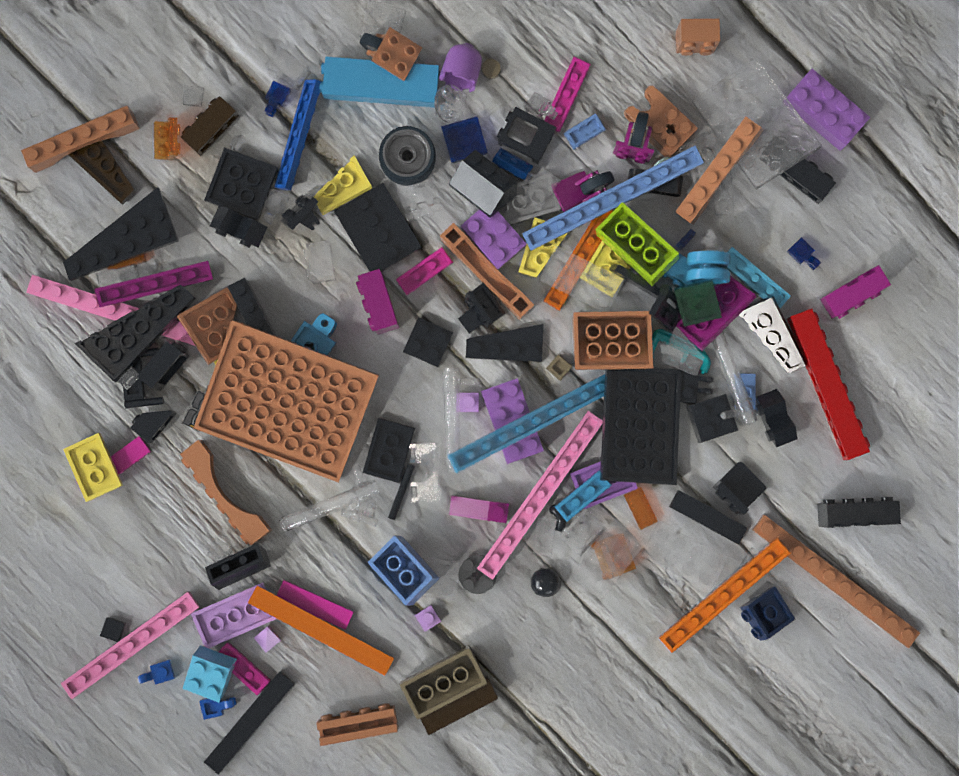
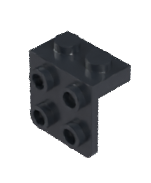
(739, 488)

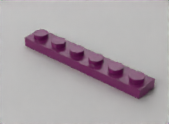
(153, 284)

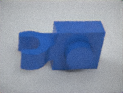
(159, 672)
(215, 709)

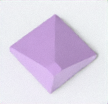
(267, 639)

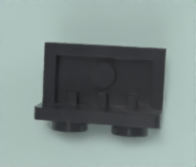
(484, 305)

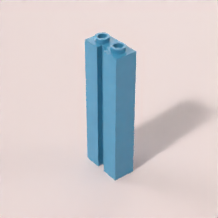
(367, 82)

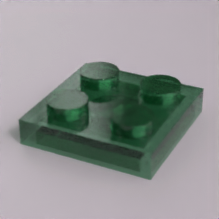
(698, 302)

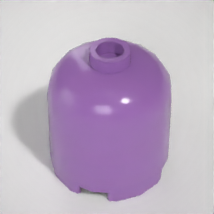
(462, 67)

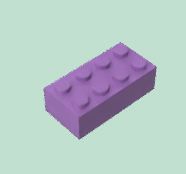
(827, 109)
(505, 405)

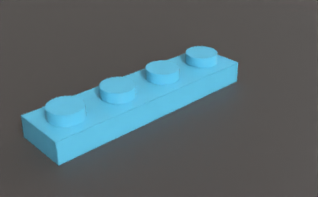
(755, 278)

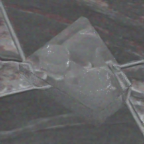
(682, 354)

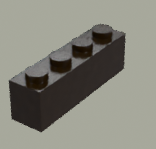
(460, 708)

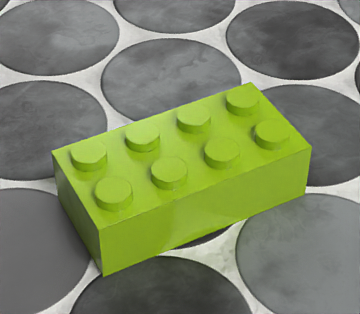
(637, 244)

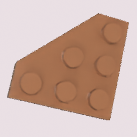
(209, 323)

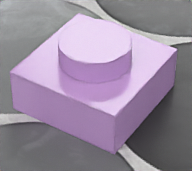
(469, 402)
(428, 618)

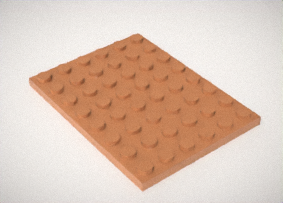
(285, 401)

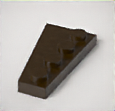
(102, 166)

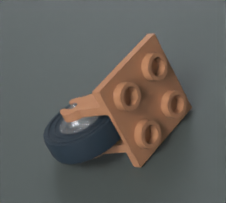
(391, 51)

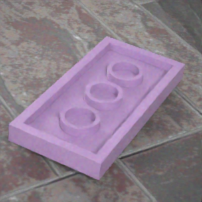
(229, 618)

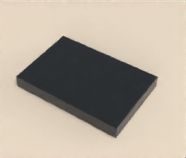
(388, 450)

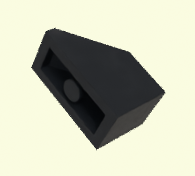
(151, 424)

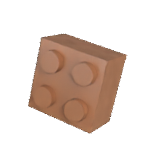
(697, 36)

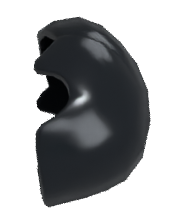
(545, 582)

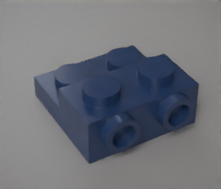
(767, 614)

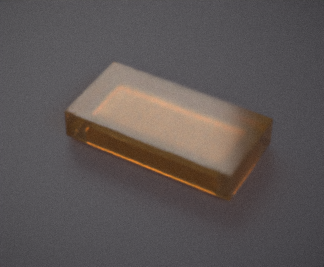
(640, 508)

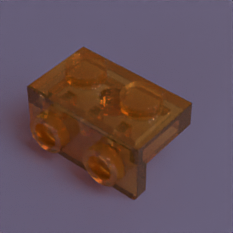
(165, 139)

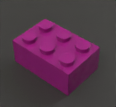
(377, 302)

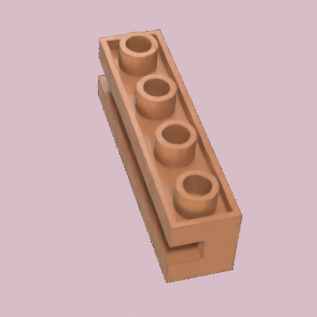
(357, 725)

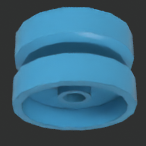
(708, 266)

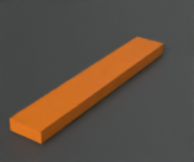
(585, 249)

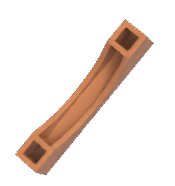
(55, 148)
(727, 158)
(486, 272)
(201, 461)

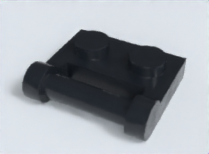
(663, 311)

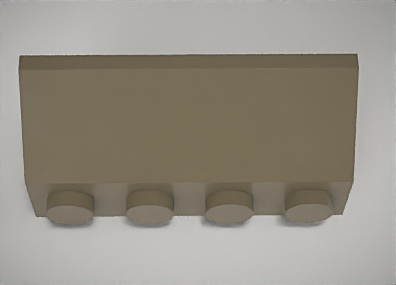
(443, 682)

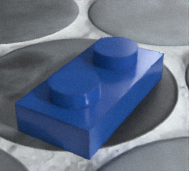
(512, 163)

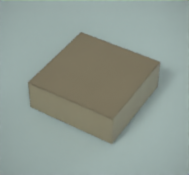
(559, 367)

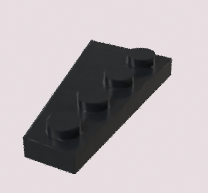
(511, 345)

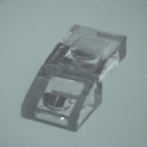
(117, 275)

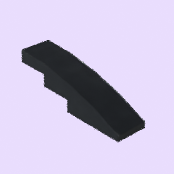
(708, 517)

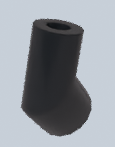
(561, 523)

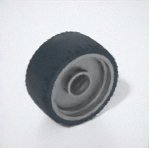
(407, 141)

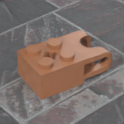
(661, 117)

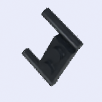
(135, 394)

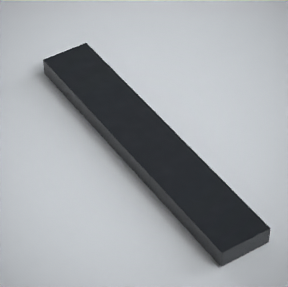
(249, 722)

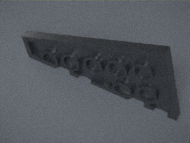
(135, 233)
(132, 335)

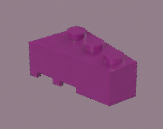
(855, 292)

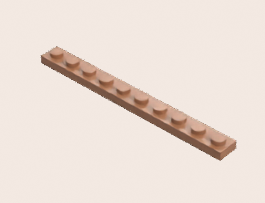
(838, 582)

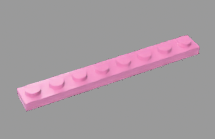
(130, 645)

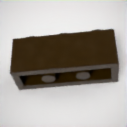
(209, 125)

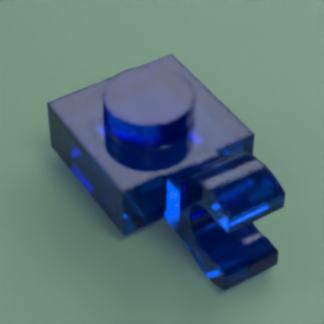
(276, 96)
(801, 252)

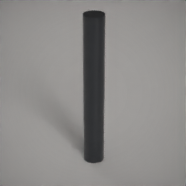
(401, 492)

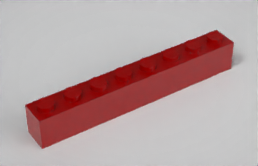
(828, 385)

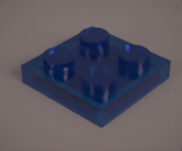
(463, 139)

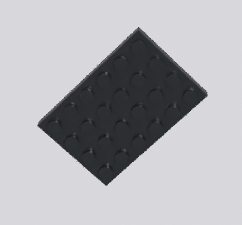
(641, 426)

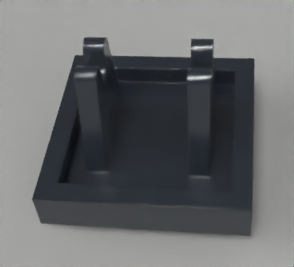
(301, 213)

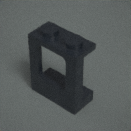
(540, 141)

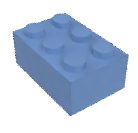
(403, 570)

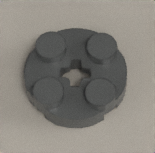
(469, 582)

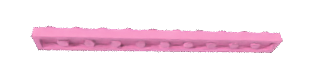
(88, 302)
(540, 495)

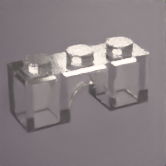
(428, 488)

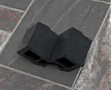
(242, 228)
(778, 424)

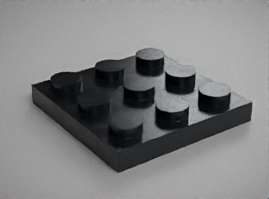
(241, 184)

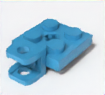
(317, 334)

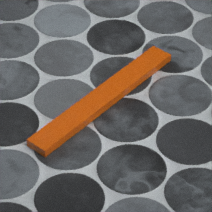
(724, 595)
(320, 630)

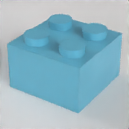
(209, 673)

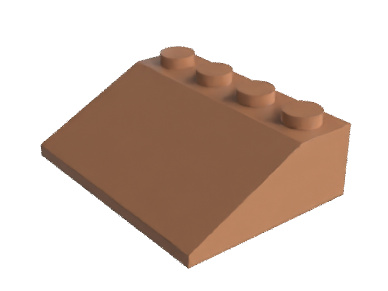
(612, 340)

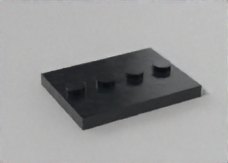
(378, 229)

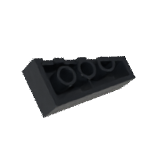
(858, 513)

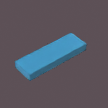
(582, 496)

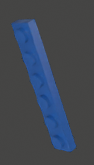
(298, 135)

